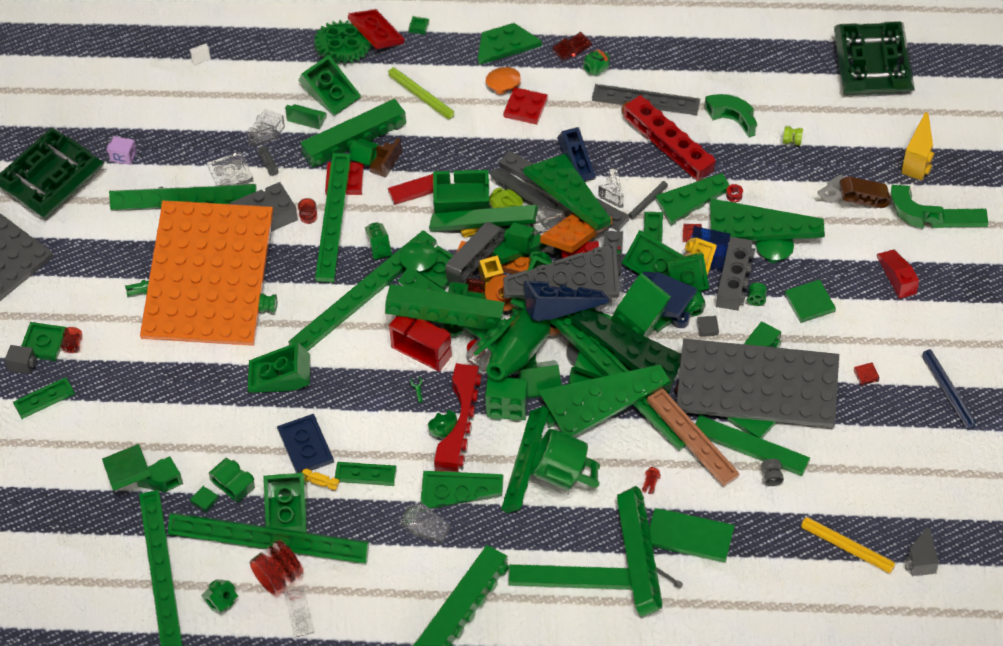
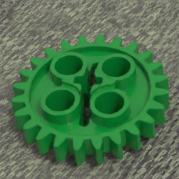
(341, 42)

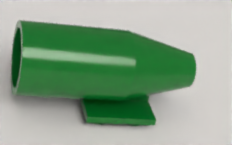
(513, 343)

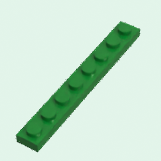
(201, 194)
(333, 217)

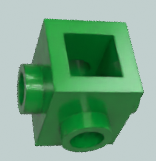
(220, 595)

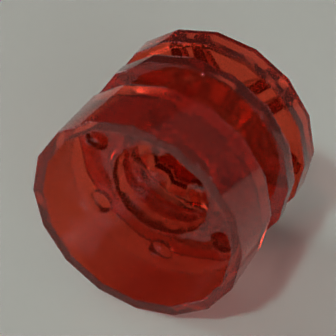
(276, 567)

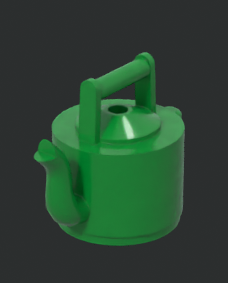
(562, 460)

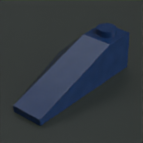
(553, 302)

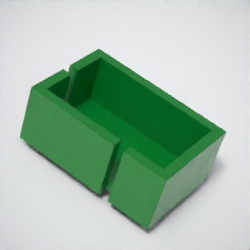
(467, 193)

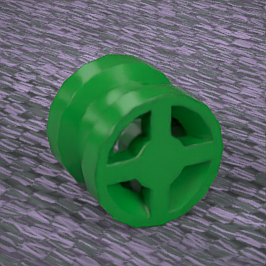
(757, 294)
(268, 303)

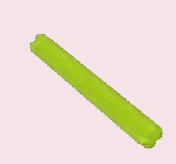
(421, 93)

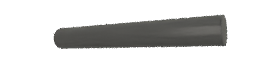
(644, 203)

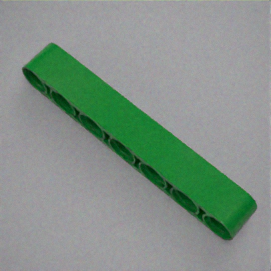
(639, 551)

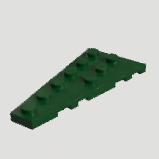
(629, 346)

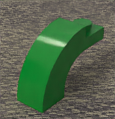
(733, 108)
(912, 212)

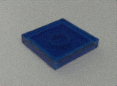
(715, 237)

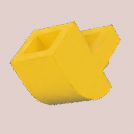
(490, 268)

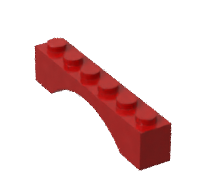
(449, 451)

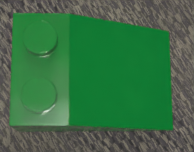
(329, 85)
(641, 306)
(280, 370)
(286, 501)

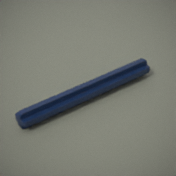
(949, 389)

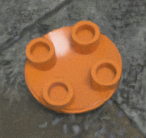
(503, 79)

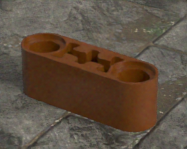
(865, 192)

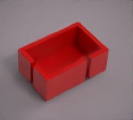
(421, 341)

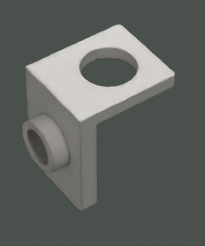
(833, 189)

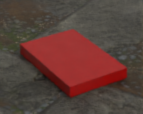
(376, 28)

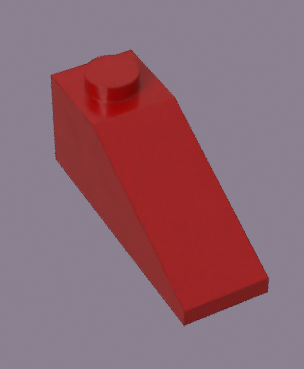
(899, 273)

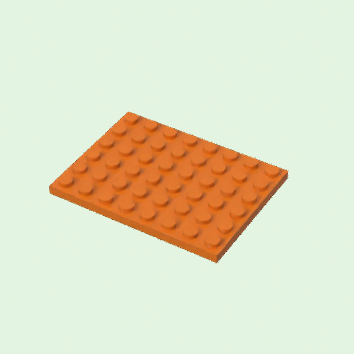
(207, 273)

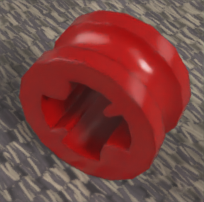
(734, 188)

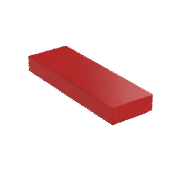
(411, 189)

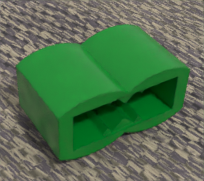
(232, 479)

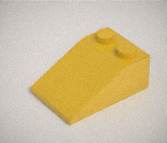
(919, 151)

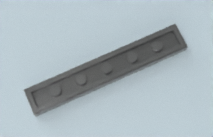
(660, 101)

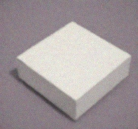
(200, 54)

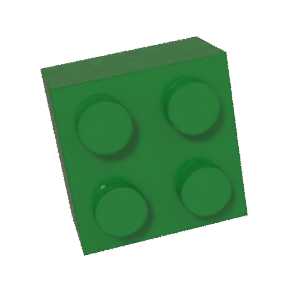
(507, 398)

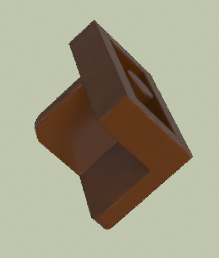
(386, 158)

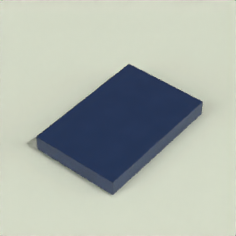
(305, 444)

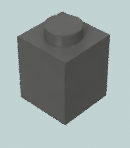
(20, 359)

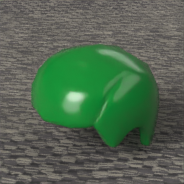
(442, 425)

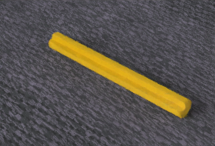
(848, 545)

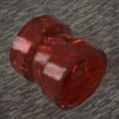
(307, 211)
(71, 340)

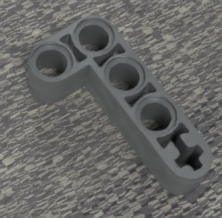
(475, 249)

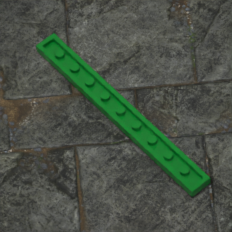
(355, 298)
(610, 365)
(265, 536)
(160, 569)

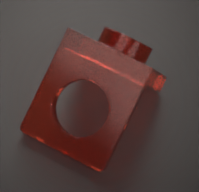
(476, 285)

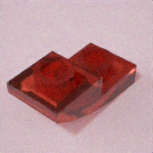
(569, 48)

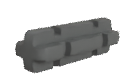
(267, 160)

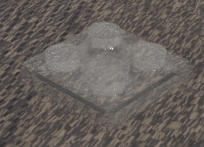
(230, 170)

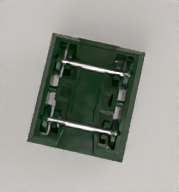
(871, 60)
(54, 173)

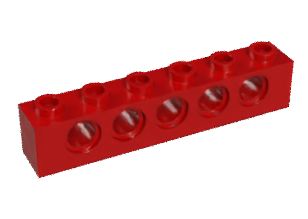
(669, 138)

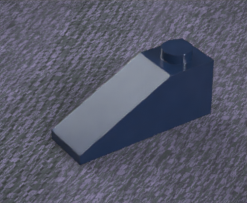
(575, 150)

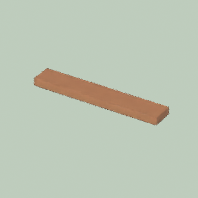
(693, 437)

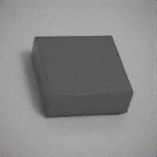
(707, 325)

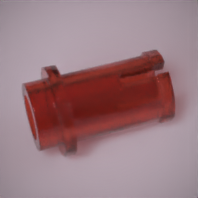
(652, 476)

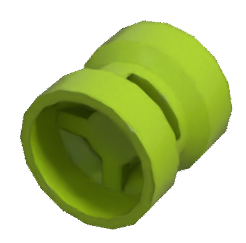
(788, 135)

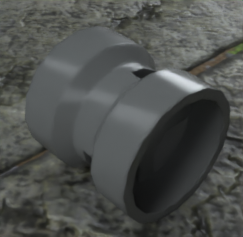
(772, 474)

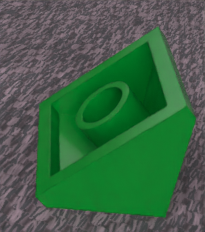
(540, 376)

